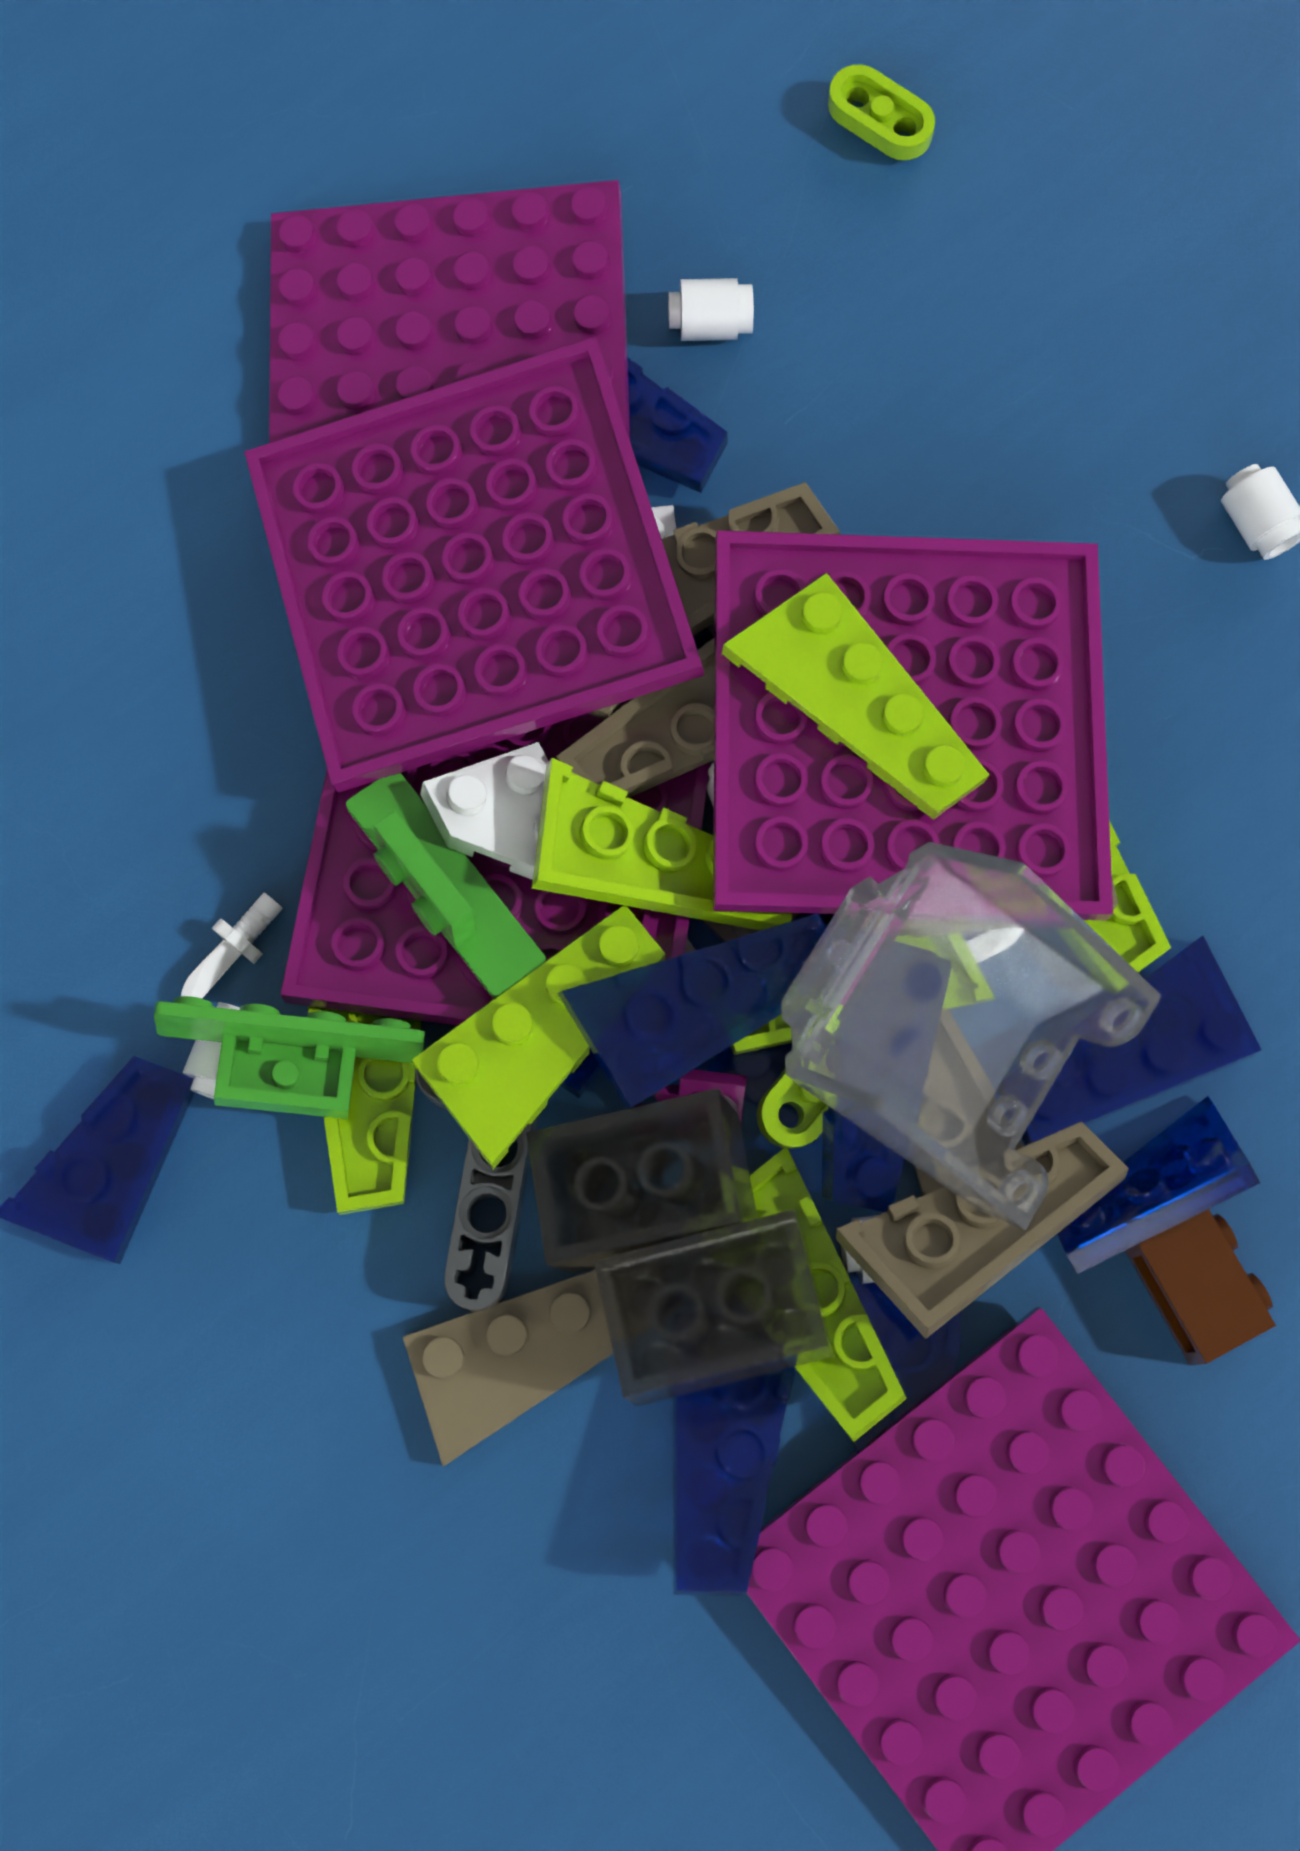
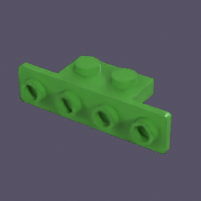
(445, 884)
(286, 1059)

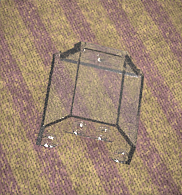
(950, 1013)

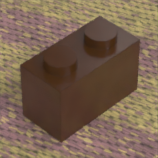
(1202, 1287)

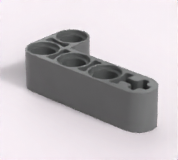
(477, 1184)

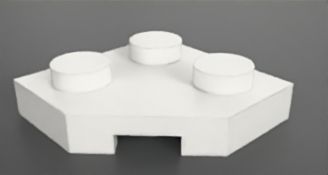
(492, 807)

